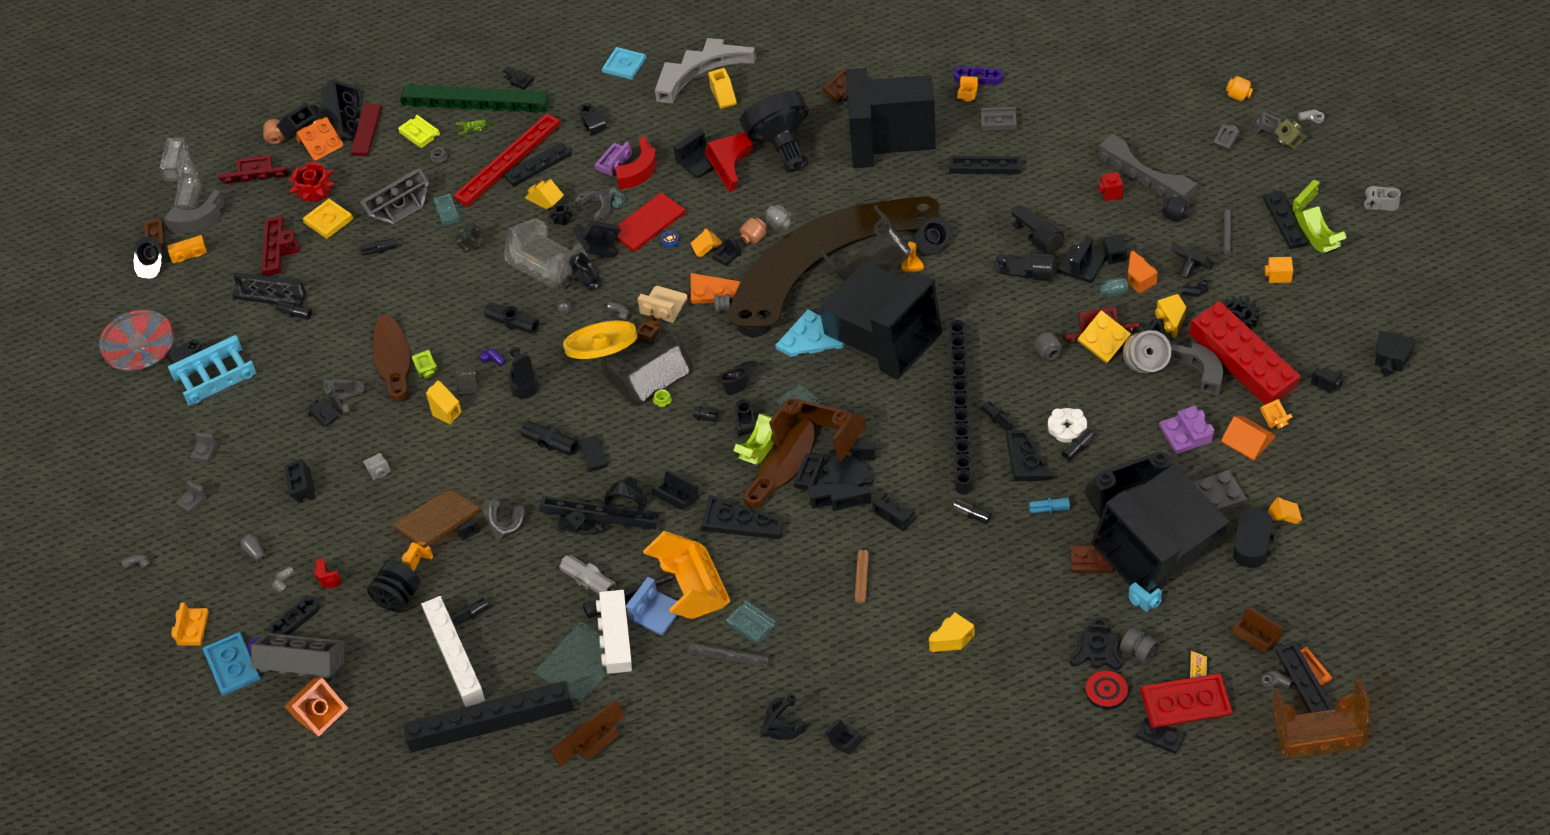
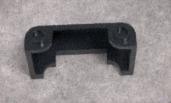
(1125, 477)

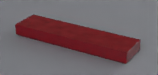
(366, 130)

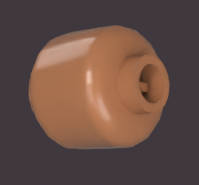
(272, 133)
(753, 230)

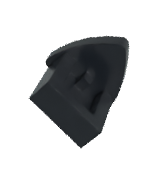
(727, 252)

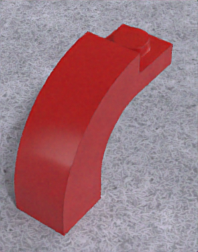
(640, 170)

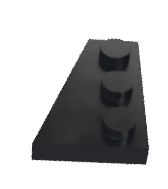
(1024, 458)

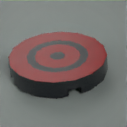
(1106, 690)

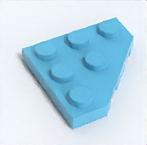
(807, 336)

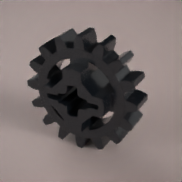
(1244, 310)

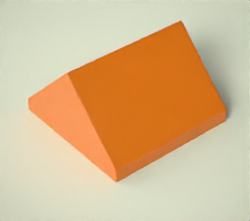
(1247, 437)

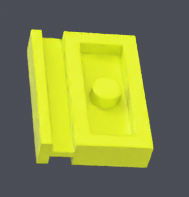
(419, 131)

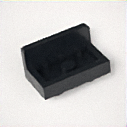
(676, 491)

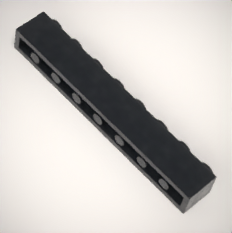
(488, 716)

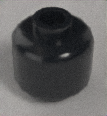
(1175, 209)

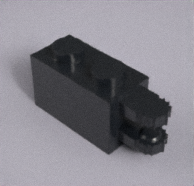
(297, 119)

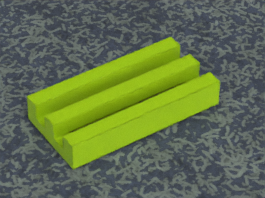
(1305, 196)

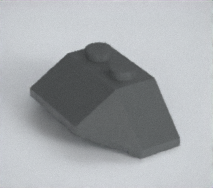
(397, 198)

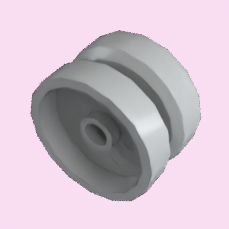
(1148, 361)

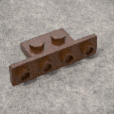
(591, 735)

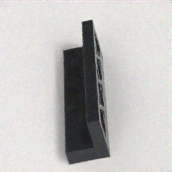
(269, 292)

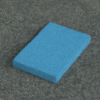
(230, 663)

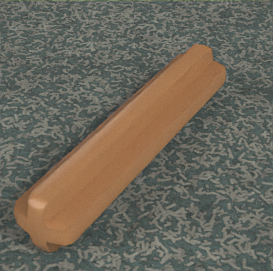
(861, 576)

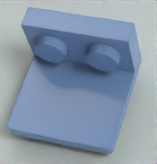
(651, 608)

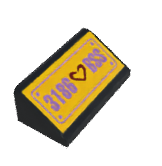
(1197, 664)

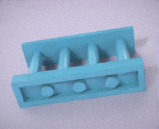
(205, 358)

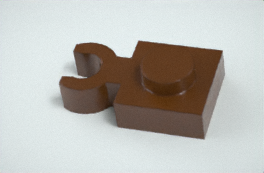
(648, 331)

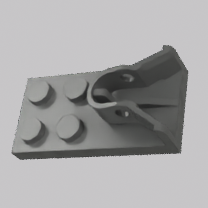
(1221, 490)

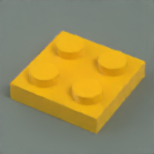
(328, 218)
(1103, 337)

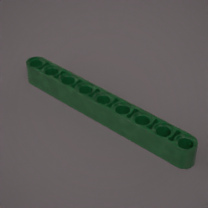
(474, 98)

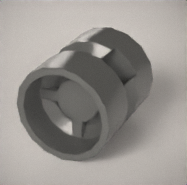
(1136, 643)

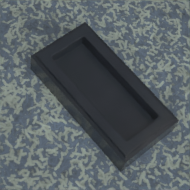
(593, 453)

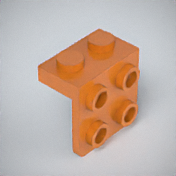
(319, 138)

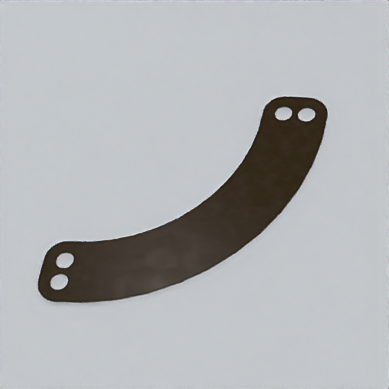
(783, 263)

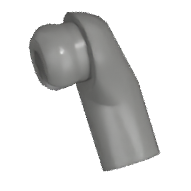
(1312, 115)

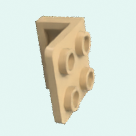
(662, 303)

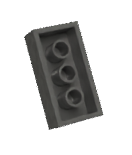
(297, 655)

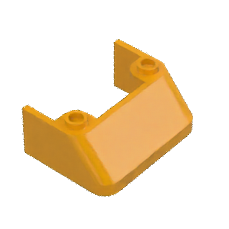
(694, 573)

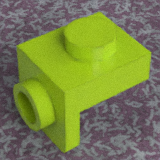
(424, 364)

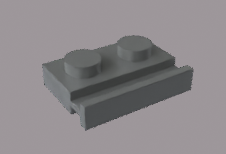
(998, 118)

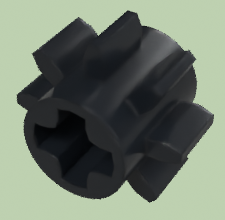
(561, 214)

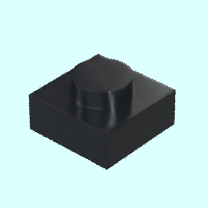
(468, 528)

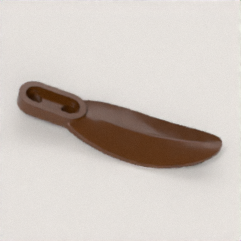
(392, 356)
(781, 464)

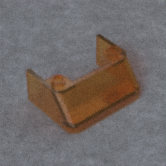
(1323, 730)

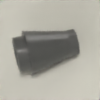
(251, 545)

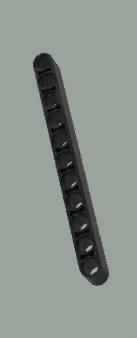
(960, 407)

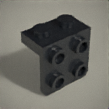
(691, 154)

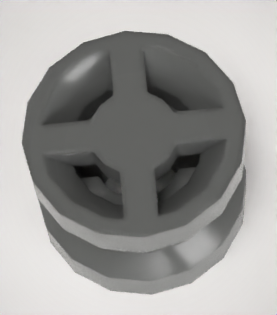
(722, 303)

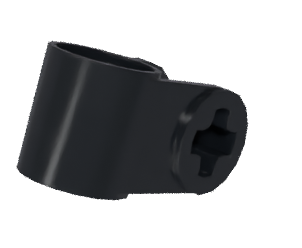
(591, 119)
(184, 351)
(744, 417)

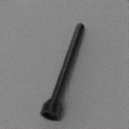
(590, 607)

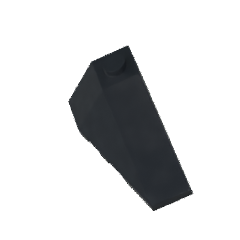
(341, 106)

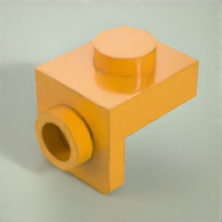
(968, 88)
(1275, 414)
(414, 554)

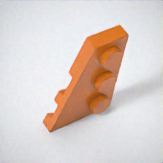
(705, 287)

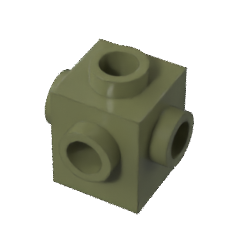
(1290, 133)

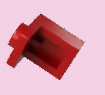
(326, 579)

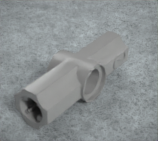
(586, 575)

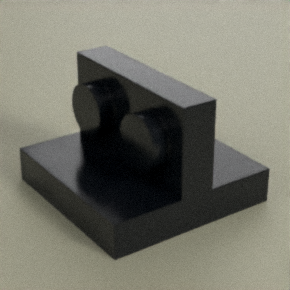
(598, 238)
(1082, 261)

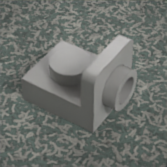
(377, 466)

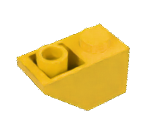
(722, 88)
(544, 194)
(1172, 313)
(443, 403)
(952, 634)

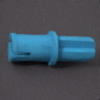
(1049, 505)

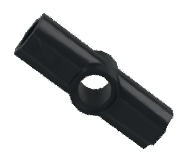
(511, 317)
(549, 438)

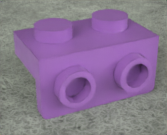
(614, 156)

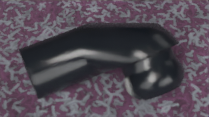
(1196, 291)

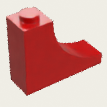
(726, 154)

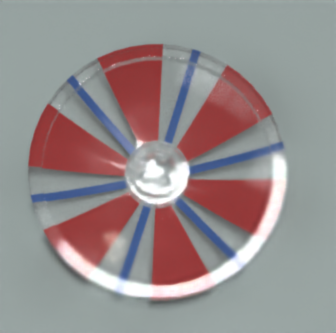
(136, 340)

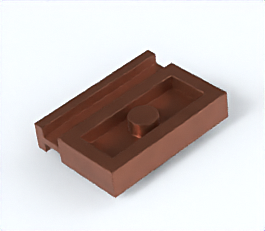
(1088, 560)

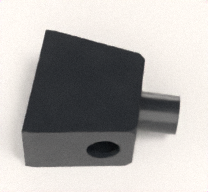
(1393, 352)

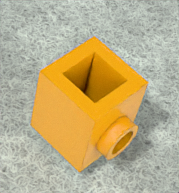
(1279, 269)

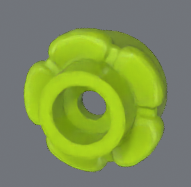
(662, 394)

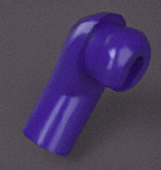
(492, 354)

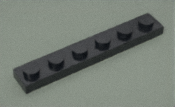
(600, 512)

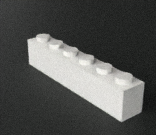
(453, 652)

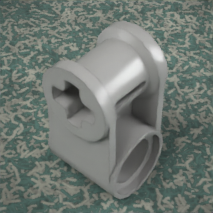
(1383, 198)

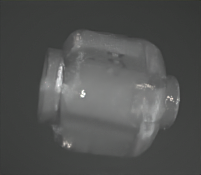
(778, 217)

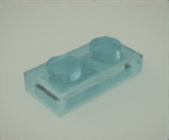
(446, 210)

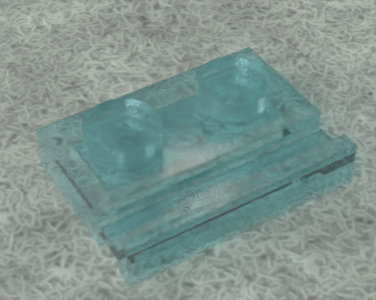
(751, 622)

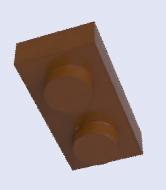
(155, 230)

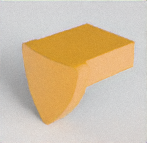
(705, 242)
(912, 263)
(1285, 510)

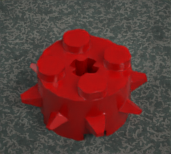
(311, 182)

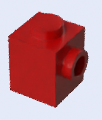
(1111, 186)

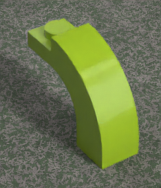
(1316, 230)
(759, 443)

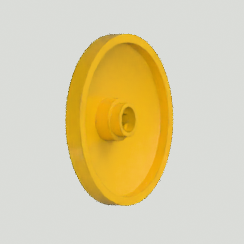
(600, 339)

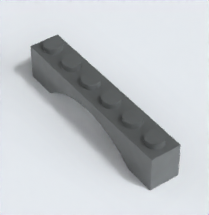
(1117, 153)

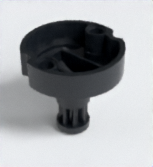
(776, 122)

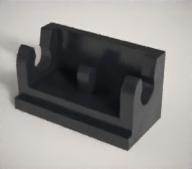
(299, 480)
(893, 512)

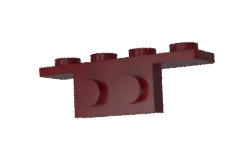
(253, 167)
(1087, 317)

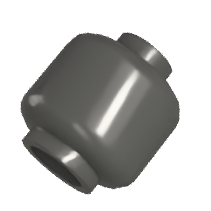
(1048, 346)

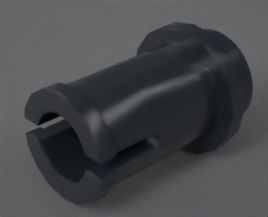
(705, 414)

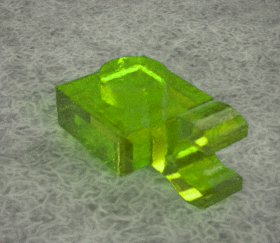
(476, 125)

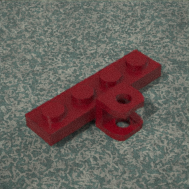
(275, 244)

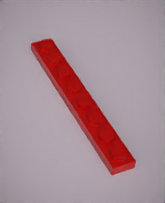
(506, 160)

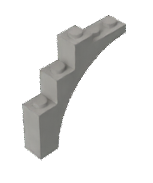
(694, 63)

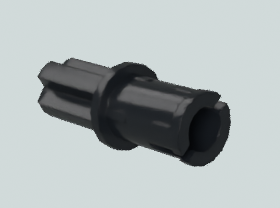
(378, 246)
(293, 309)
(997, 416)
(1078, 444)
(971, 510)
(470, 611)

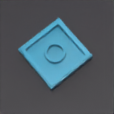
(624, 63)

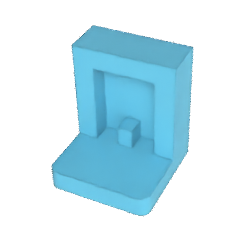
(1140, 597)

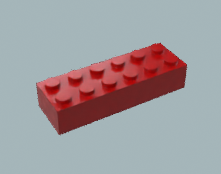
(1244, 354)

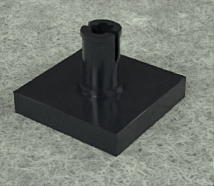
(1191, 258)

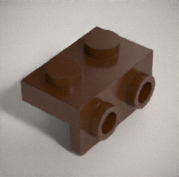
(837, 87)
(1257, 630)

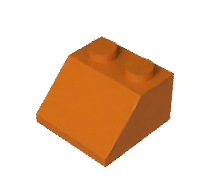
(316, 706)

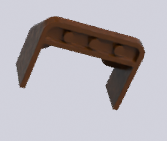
(847, 423)

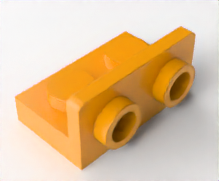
(187, 249)
(189, 625)

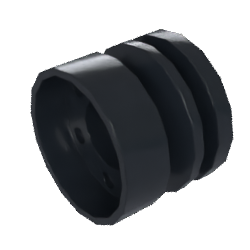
(393, 586)

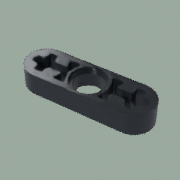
(295, 611)

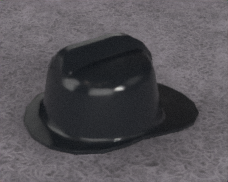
(932, 235)
(147, 257)
(737, 378)

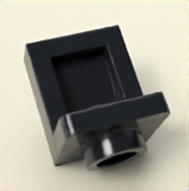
(322, 412)
(843, 738)

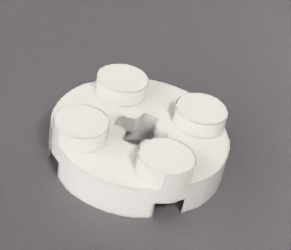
(1063, 416)

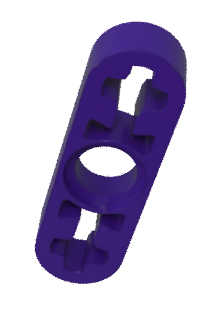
(980, 71)

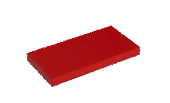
(649, 222)
(1186, 700)

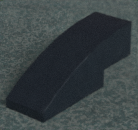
(838, 496)

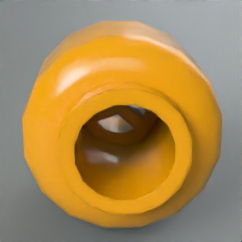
(1239, 88)

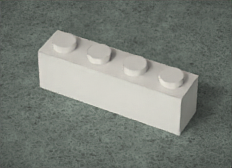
(615, 632)

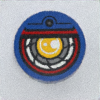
(669, 239)

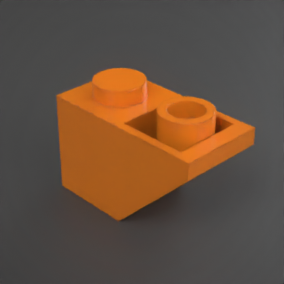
(1140, 273)

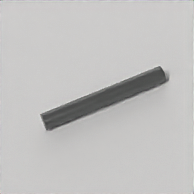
(1227, 232)

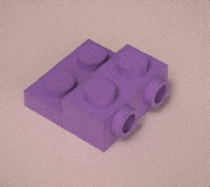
(1187, 430)

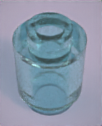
(1113, 287)

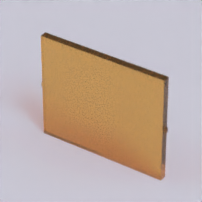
(436, 518)

